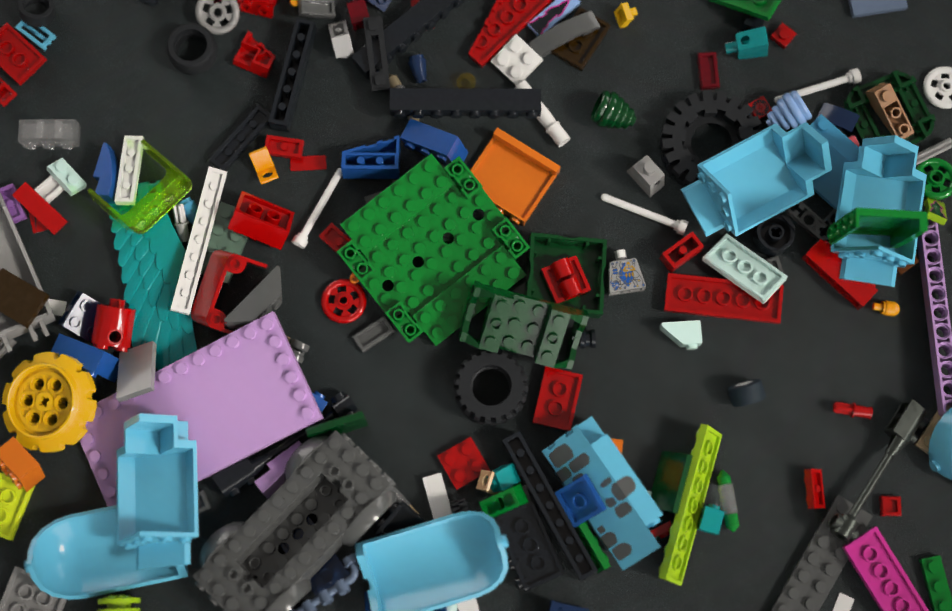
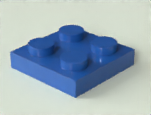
(580, 500)

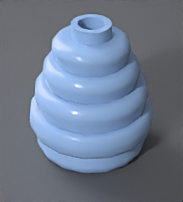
(789, 111)

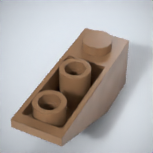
(889, 110)

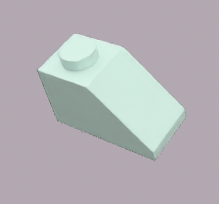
(684, 333)

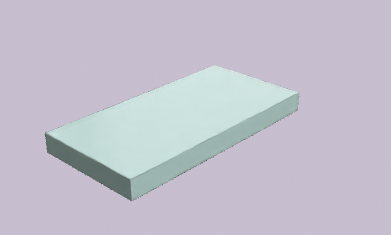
(744, 268)

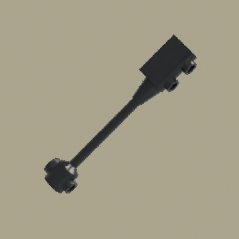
(246, 470)

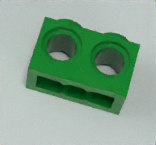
(504, 501)

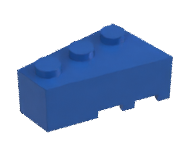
(430, 140)
(373, 161)
(93, 359)

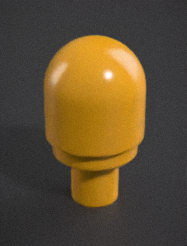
(887, 308)

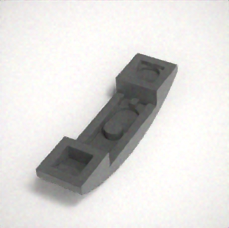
(564, 32)

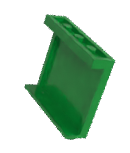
(898, 224)

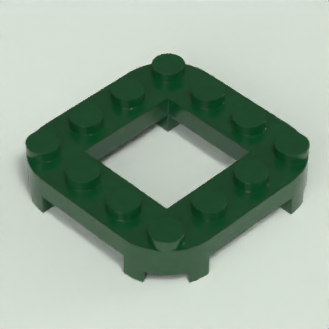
(910, 99)

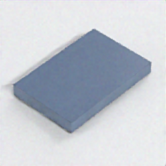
(871, 7)

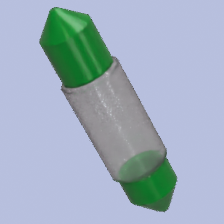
(728, 500)

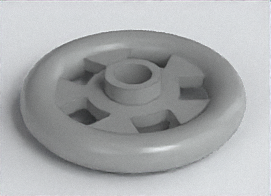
(217, 28)

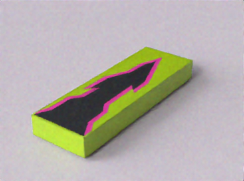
(935, 210)

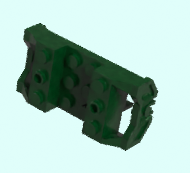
(524, 325)

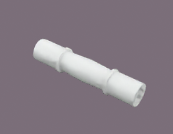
(552, 126)

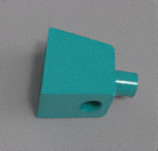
(749, 44)

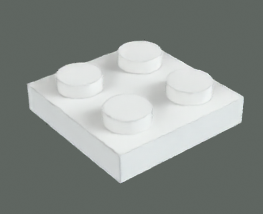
(516, 60)

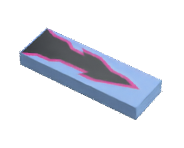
(552, 15)

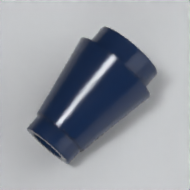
(418, 67)

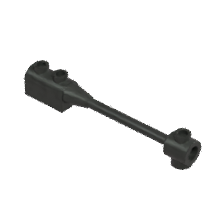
(901, 432)

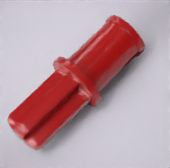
(852, 410)

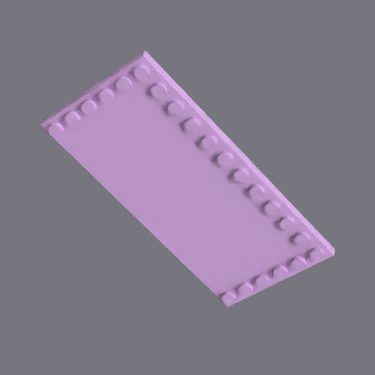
(231, 393)

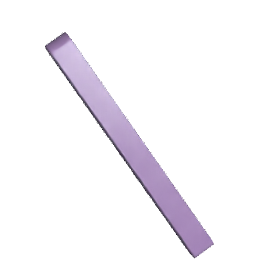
(941, 306)

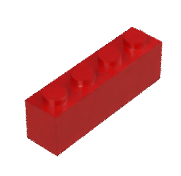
(828, 267)

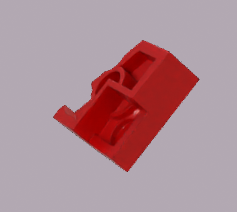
(254, 57)

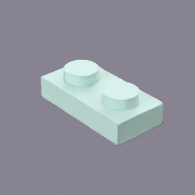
(66, 176)

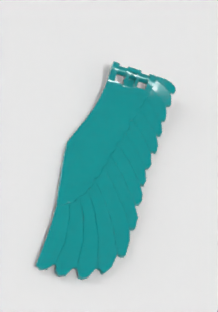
(151, 271)

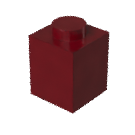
(357, 11)

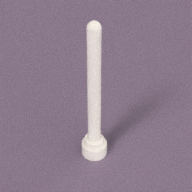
(852, 76)
(679, 225)
(301, 238)

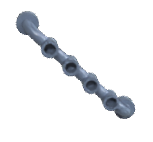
(341, 587)

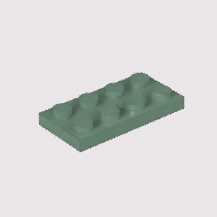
(224, 238)

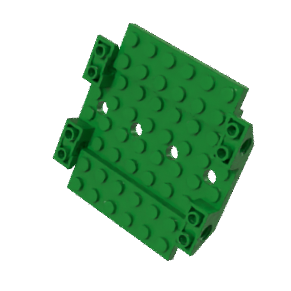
(411, 222)

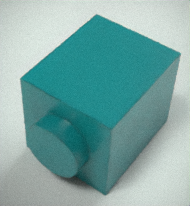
(504, 478)
(711, 519)

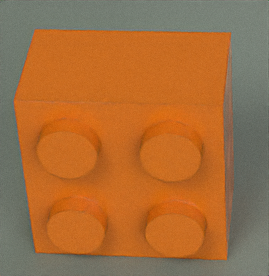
(20, 465)

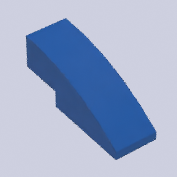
(106, 173)

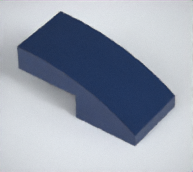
(839, 117)

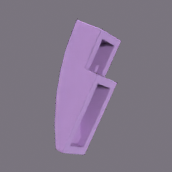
(275, 477)

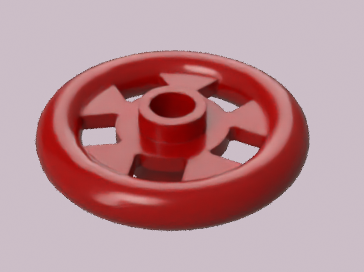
(346, 316)

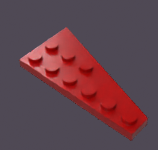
(502, 24)

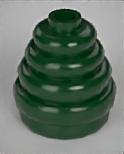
(612, 111)

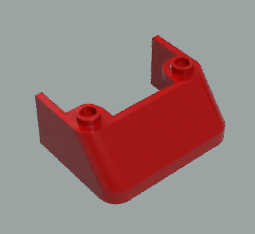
(218, 265)

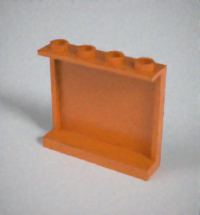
(514, 176)

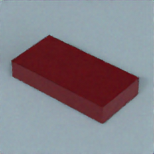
(708, 70)

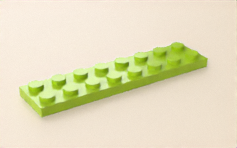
(687, 519)

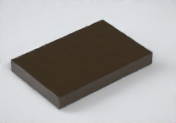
(580, 50)
(20, 299)

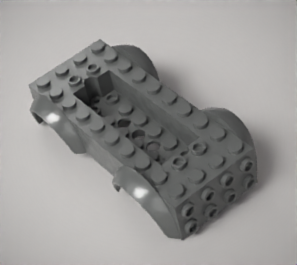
(321, 478)

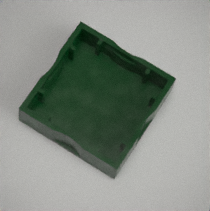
(550, 248)

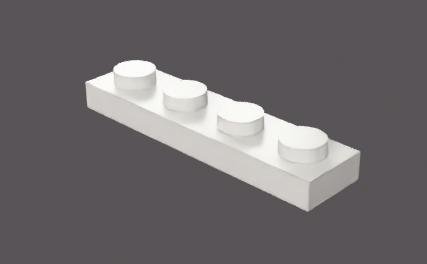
(129, 171)

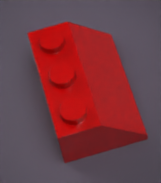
(261, 220)

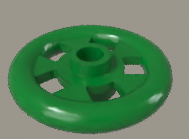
(944, 191)

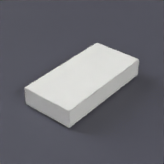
(49, 189)

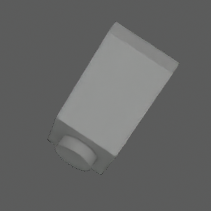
(341, 39)

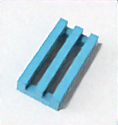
(47, 41)

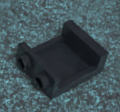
(400, 517)

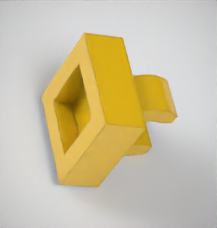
(624, 15)

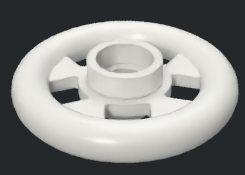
(929, 91)

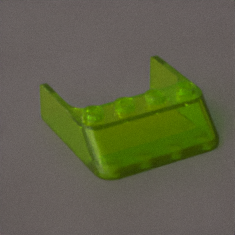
(156, 201)

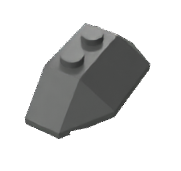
(258, 302)

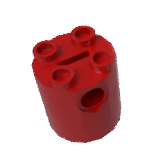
(113, 318)

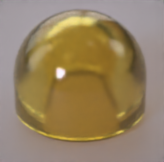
(466, 75)

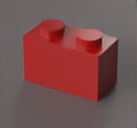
(681, 252)

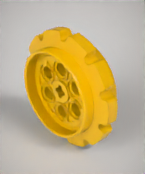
(49, 402)

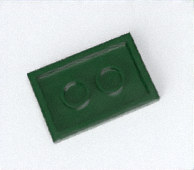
(343, 424)
(670, 480)

